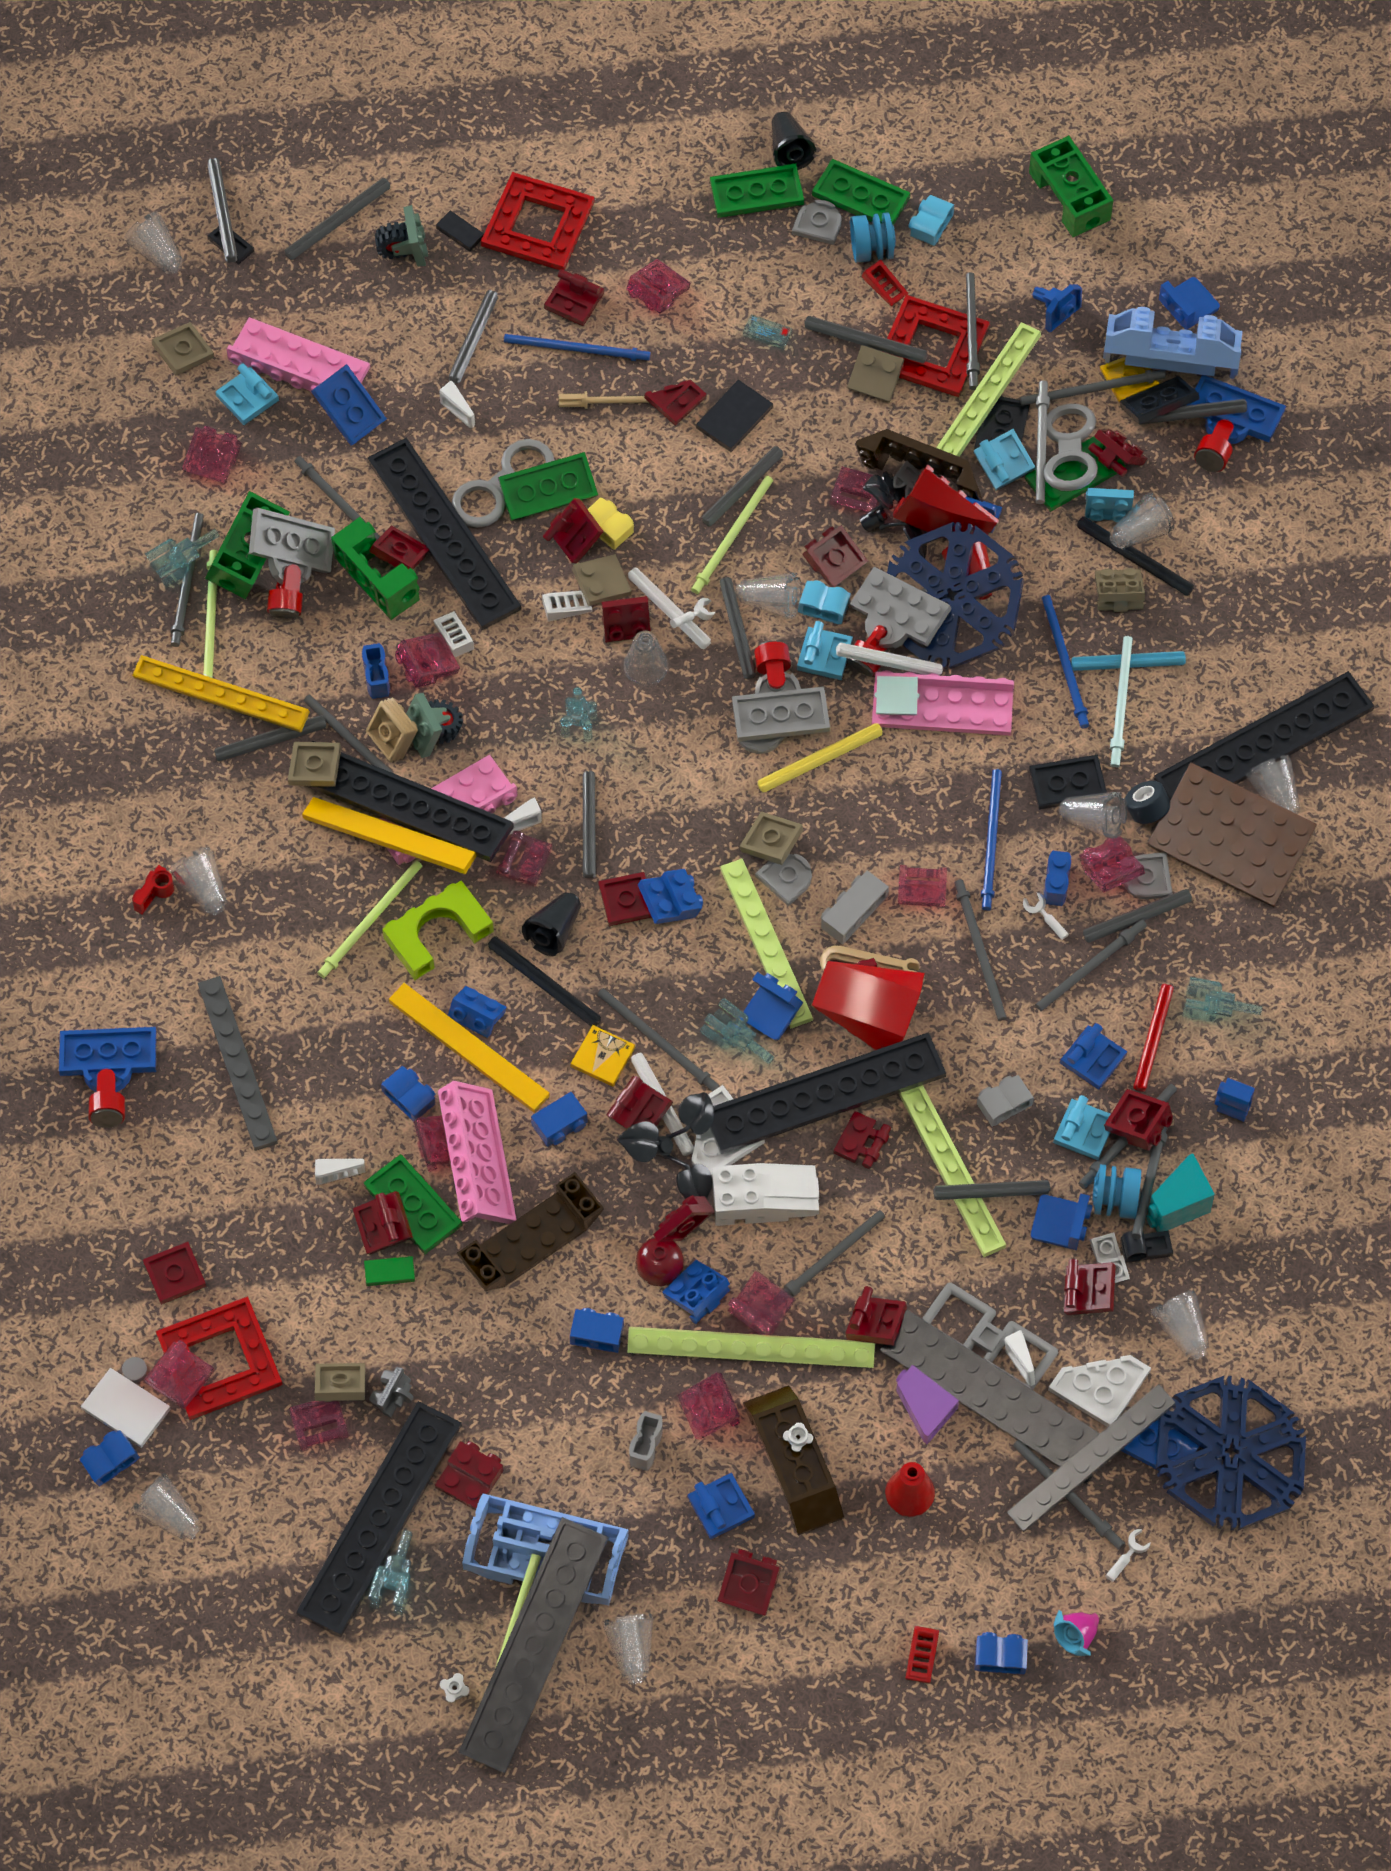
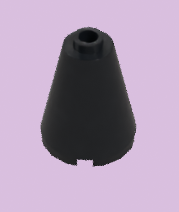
(791, 142)
(552, 924)

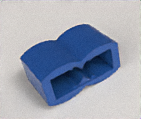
(376, 671)
(1057, 878)
(409, 1093)
(1234, 1099)
(109, 1457)
(1001, 1654)

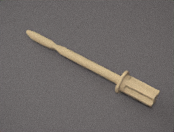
(582, 400)

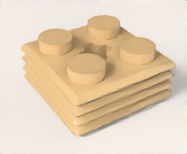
(391, 729)

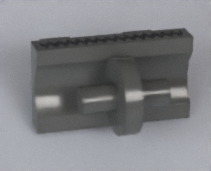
(395, 1392)

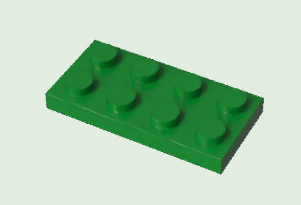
(756, 190)
(859, 192)
(1071, 471)
(547, 486)
(426, 1212)

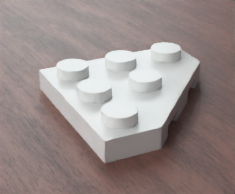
(705, 1147)
(1101, 1387)

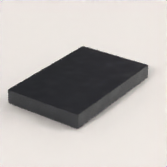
(1159, 400)
(734, 415)
(1003, 417)
(1066, 779)

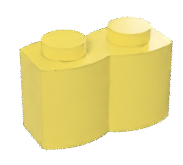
(616, 525)

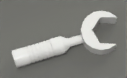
(699, 611)
(1049, 919)
(1125, 1558)

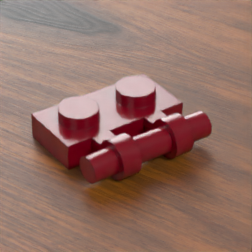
(855, 1137)

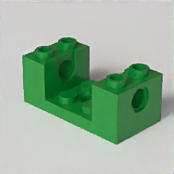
(1083, 201)
(233, 565)
(391, 592)

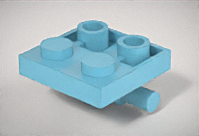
(247, 395)
(1004, 459)
(1108, 504)
(819, 652)
(1083, 1129)

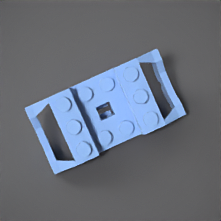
(1179, 351)
(520, 1536)

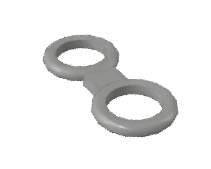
(1070, 447)
(493, 486)

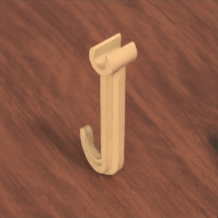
(853, 956)

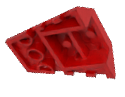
(937, 504)
(869, 1001)

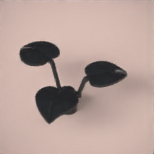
(885, 494)
(644, 1143)

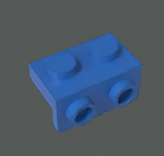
(476, 1011)

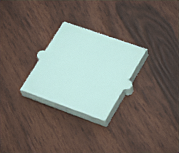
(896, 695)

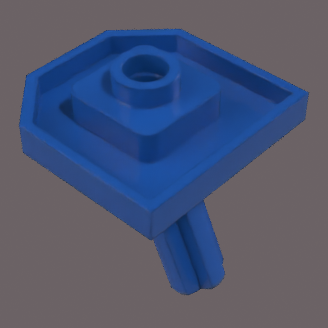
(1059, 303)

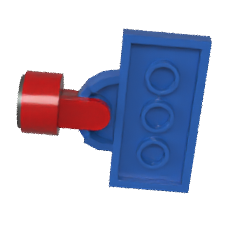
(1223, 430)
(107, 1064)

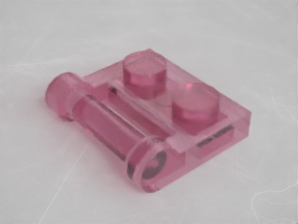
(852, 482)
(531, 862)
(920, 891)
(314, 1415)

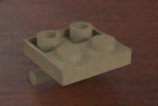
(1119, 589)

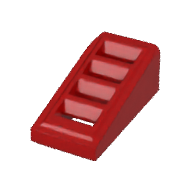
(880, 267)
(927, 1633)

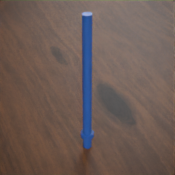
(632, 353)
(1080, 711)
(988, 892)

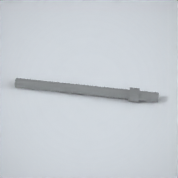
(1042, 404)

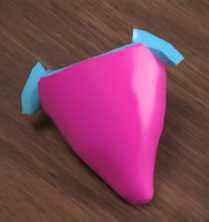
(1080, 1629)

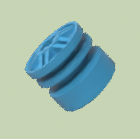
(872, 237)
(1117, 1191)

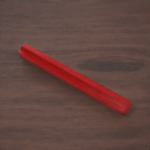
(1153, 1037)

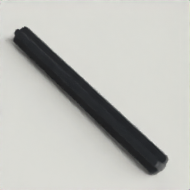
(1137, 557)
(544, 981)

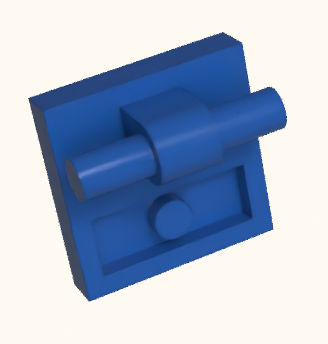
(1093, 1056)
(697, 1290)
(720, 1505)

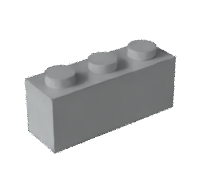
(854, 906)

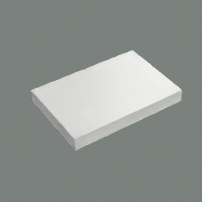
(125, 1407)

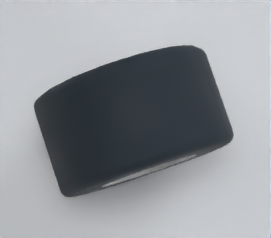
(1147, 802)

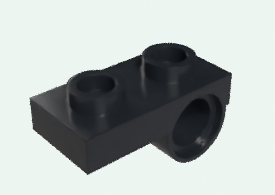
(1148, 1247)

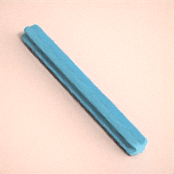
(1136, 660)

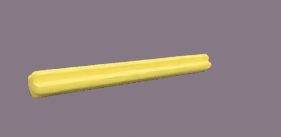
(820, 757)

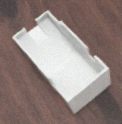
(764, 1192)

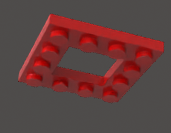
(554, 254)
(918, 311)
(242, 1319)

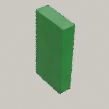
(389, 1271)

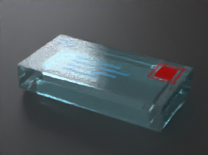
(767, 332)

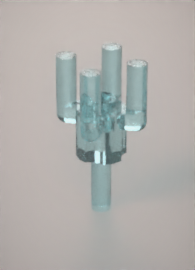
(179, 555)
(579, 713)
(1215, 1001)
(734, 1032)
(393, 1577)

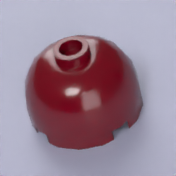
(659, 1262)

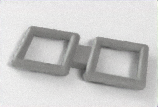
(989, 1336)

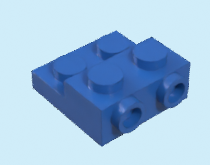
(671, 896)

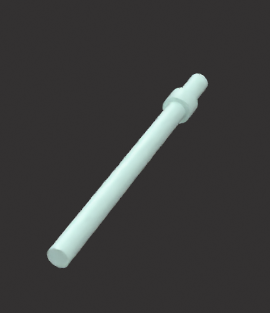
(1117, 741)

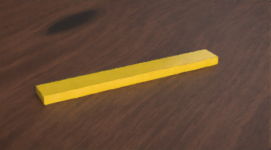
(221, 693)
(389, 835)
(469, 1047)

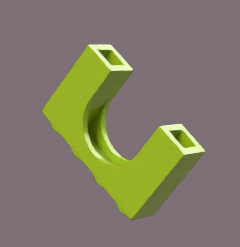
(453, 903)

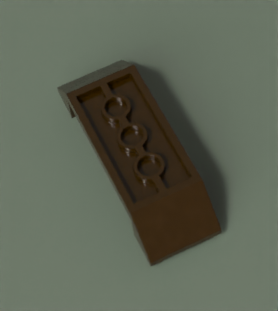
(877, 448)
(533, 1235)
(800, 1474)

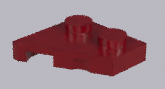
(676, 400)

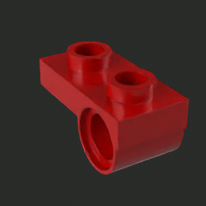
(143, 897)

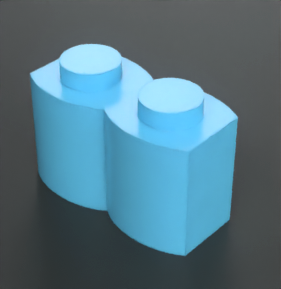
(931, 220)
(824, 602)

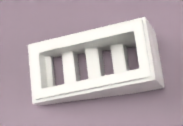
(454, 402)
(568, 611)
(460, 647)
(525, 815)
(334, 1169)
(1018, 1352)

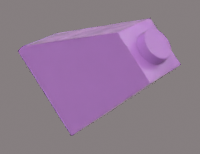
(925, 1402)

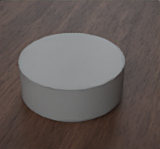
(135, 1369)

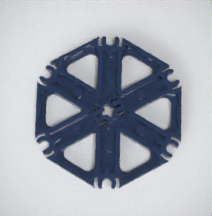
(971, 588)
(1244, 1464)

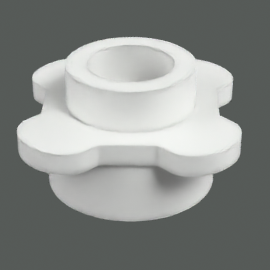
(797, 1429)
(456, 1680)

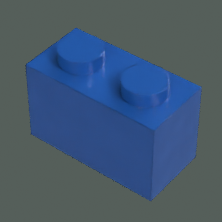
(559, 1119)
(597, 1330)

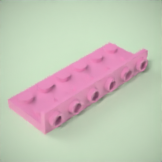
(289, 356)
(955, 705)
(477, 785)
(476, 1153)

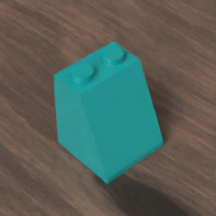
(1181, 1197)

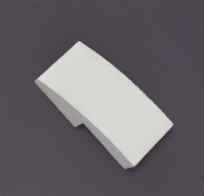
(1107, 1250)

